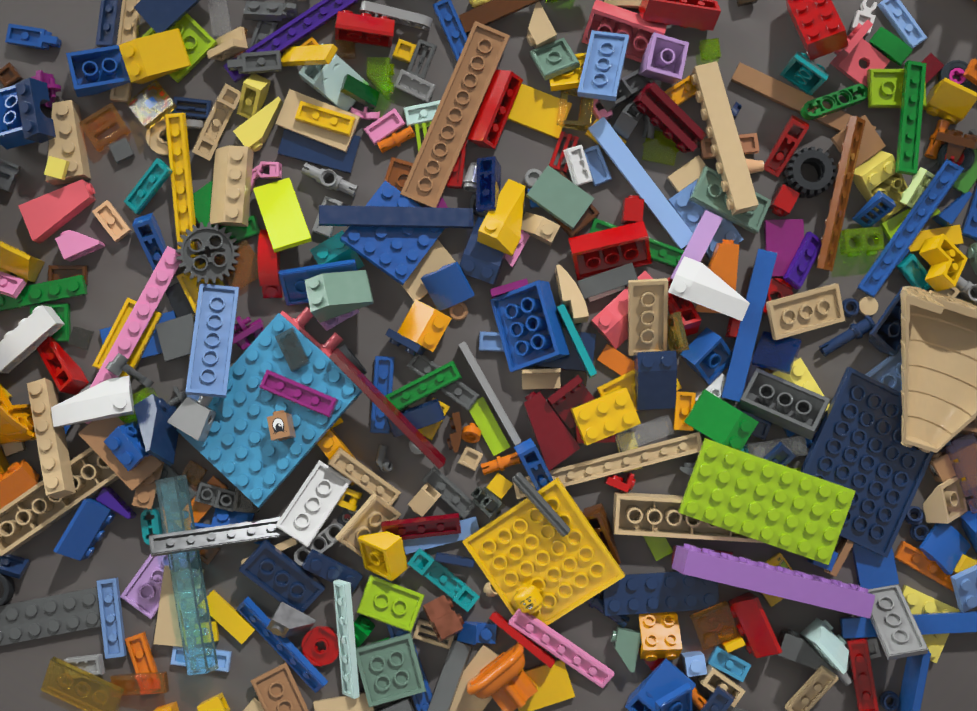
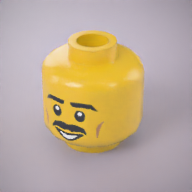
(528, 599)

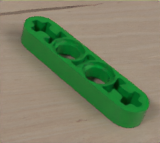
(833, 99)

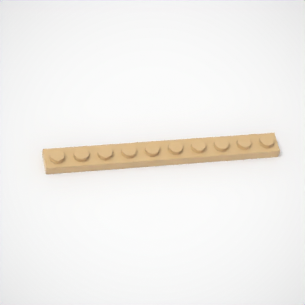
(624, 461)

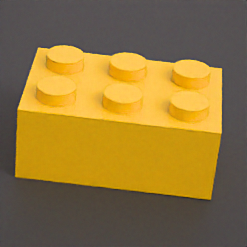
(605, 416)

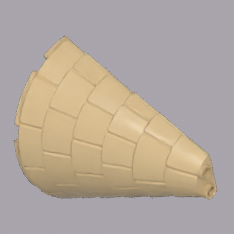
(936, 367)

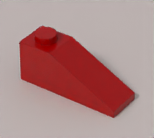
(786, 145)
(690, 317)
(62, 368)

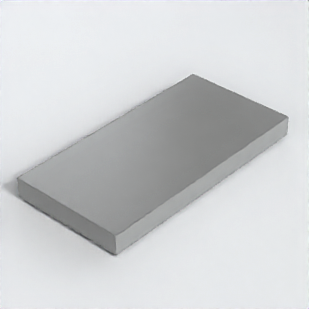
(895, 624)

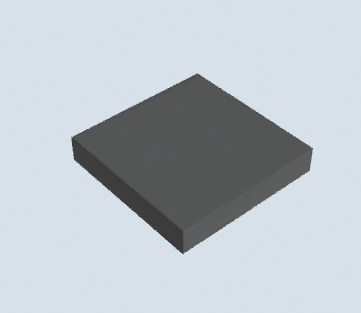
(176, 337)

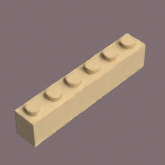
(50, 440)

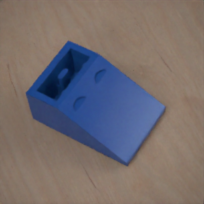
(658, 684)

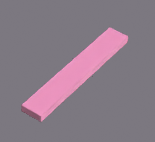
(561, 648)

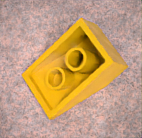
(154, 56)

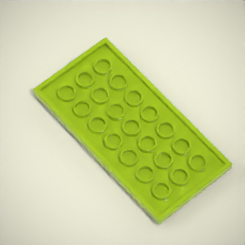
(766, 501)

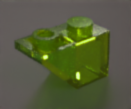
(379, 75)

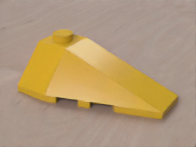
(503, 226)

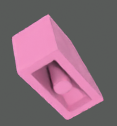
(76, 245)

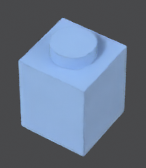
(694, 663)

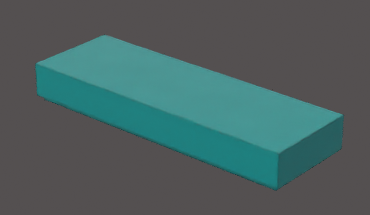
(148, 186)

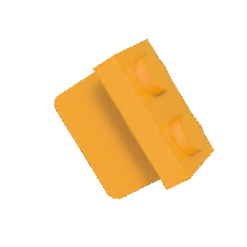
(659, 636)

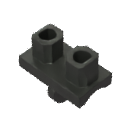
(487, 502)

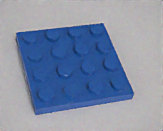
(392, 249)

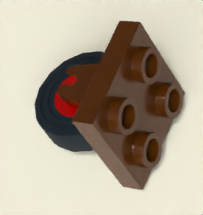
(958, 148)

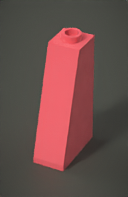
(55, 209)

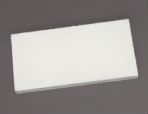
(313, 503)

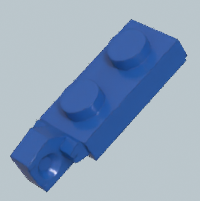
(31, 37)

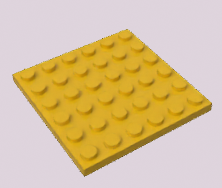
(528, 550)

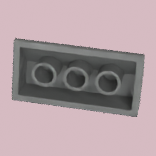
(784, 403)

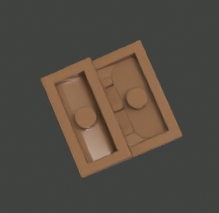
(870, 143)

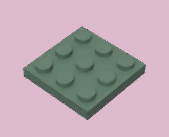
(390, 669)

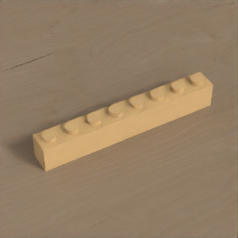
(724, 138)

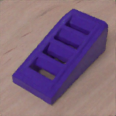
(113, 501)

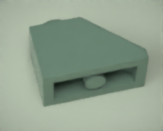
(627, 644)

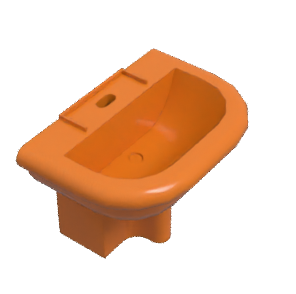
(504, 680)

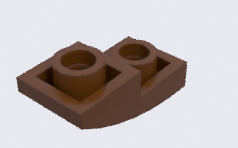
(455, 438)

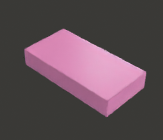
(384, 126)

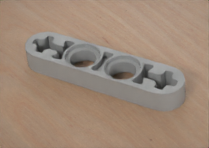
(400, 16)

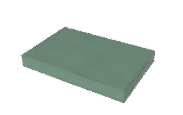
(560, 197)

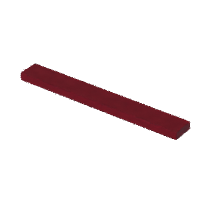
(387, 408)

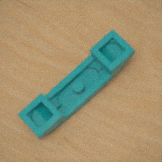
(444, 579)

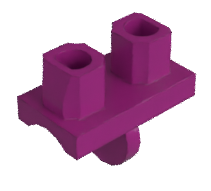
(52, 87)
(240, 336)

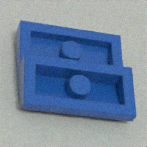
(447, 286)
(944, 546)

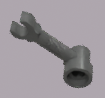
(119, 364)

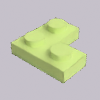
(917, 187)

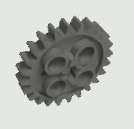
(203, 236)

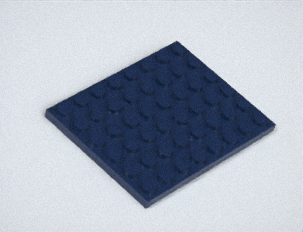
(863, 452)

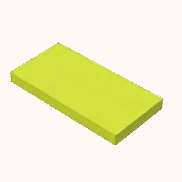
(282, 215)

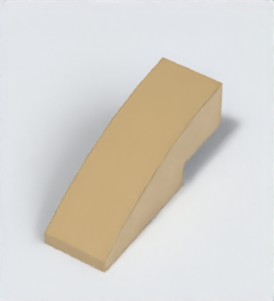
(571, 296)

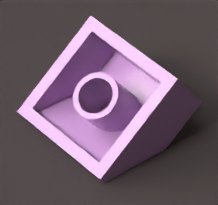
(664, 59)

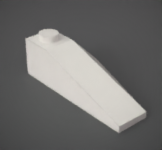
(702, 286)

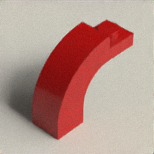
(268, 267)

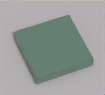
(554, 59)

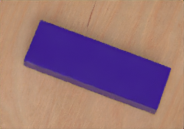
(803, 260)

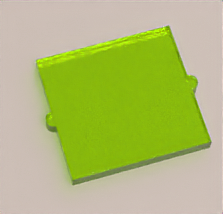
(659, 149)

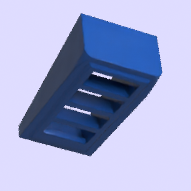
(883, 210)
(951, 212)

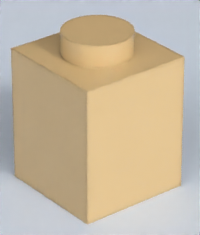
(424, 499)

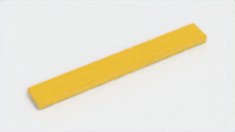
(181, 176)

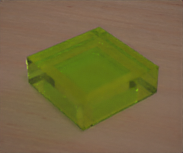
(709, 49)

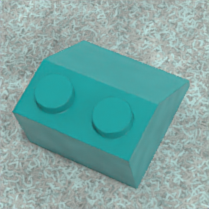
(334, 250)

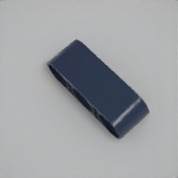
(420, 416)

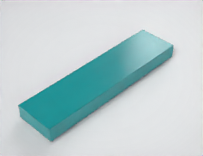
(576, 340)

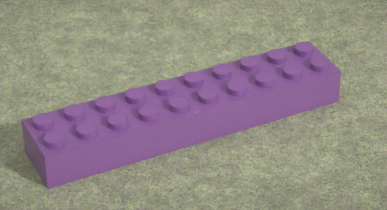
(773, 580)

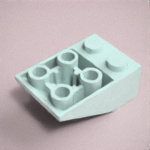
(328, 80)

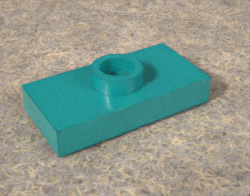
(914, 272)

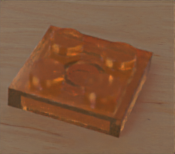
(714, 625)

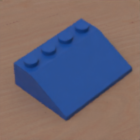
(529, 326)

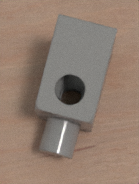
(194, 417)

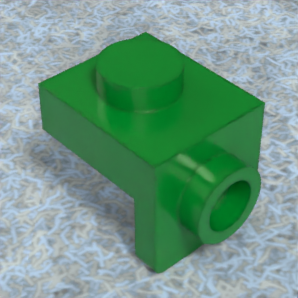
(362, 629)

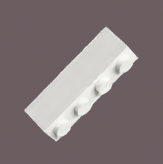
(27, 337)

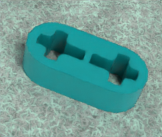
(146, 526)

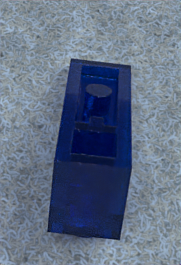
(487, 183)

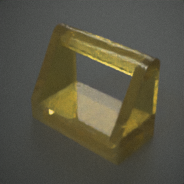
(585, 111)

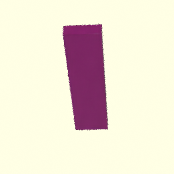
(298, 393)

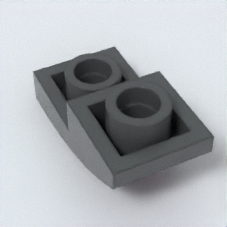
(215, 496)

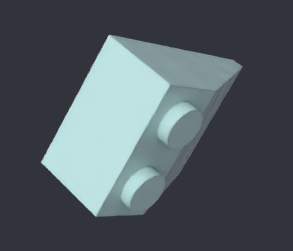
(827, 644)

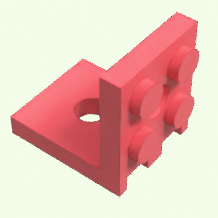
(858, 49)

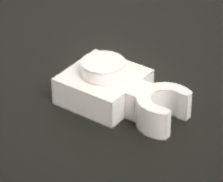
(863, 15)

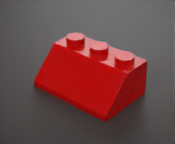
(364, 29)
(754, 626)

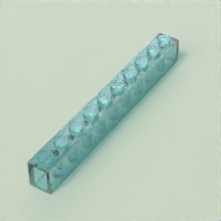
(187, 579)

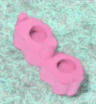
(366, 115)

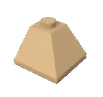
(945, 502)

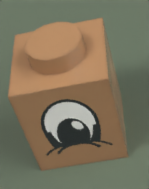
(281, 426)
(941, 467)

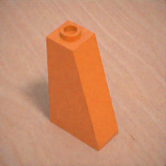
(725, 265)

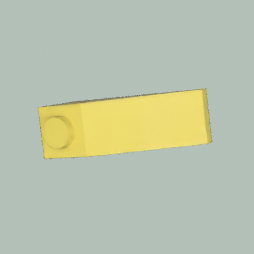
(258, 127)

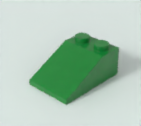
(720, 421)

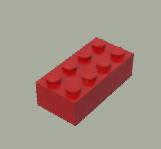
(818, 26)

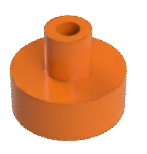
(471, 433)

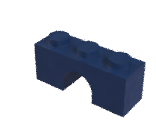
(35, 125)

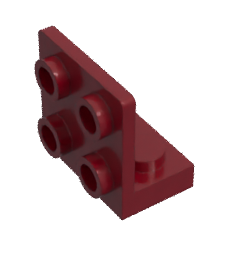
(568, 397)

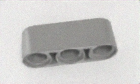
(324, 535)

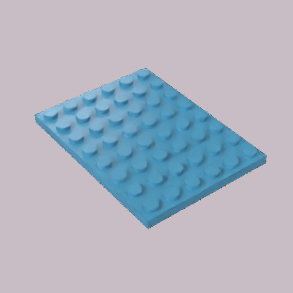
(240, 433)

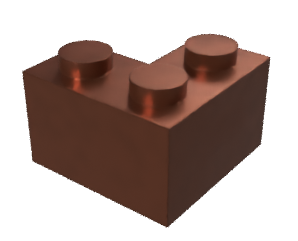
(442, 618)

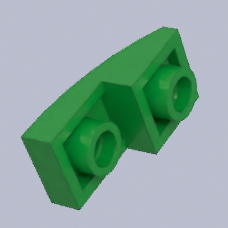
(891, 45)

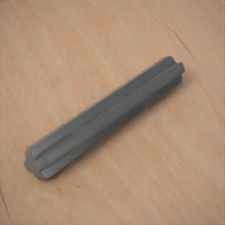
(539, 502)

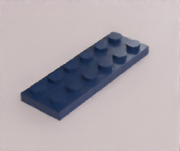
(659, 593)

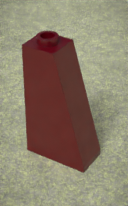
(551, 434)

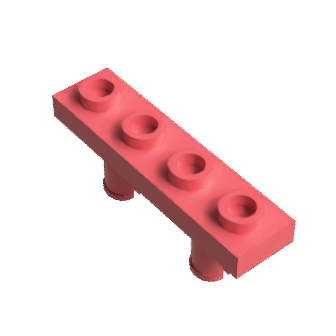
(302, 319)

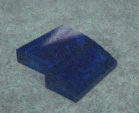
(776, 354)

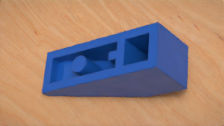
(150, 238)
(533, 463)

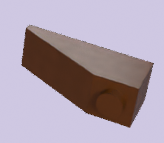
(599, 521)

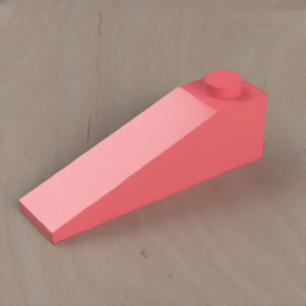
(613, 319)

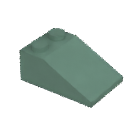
(338, 293)

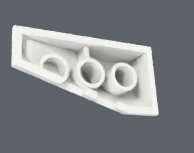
(103, 401)

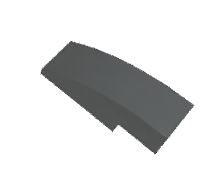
(628, 87)

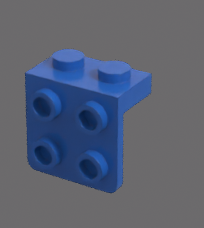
(127, 445)

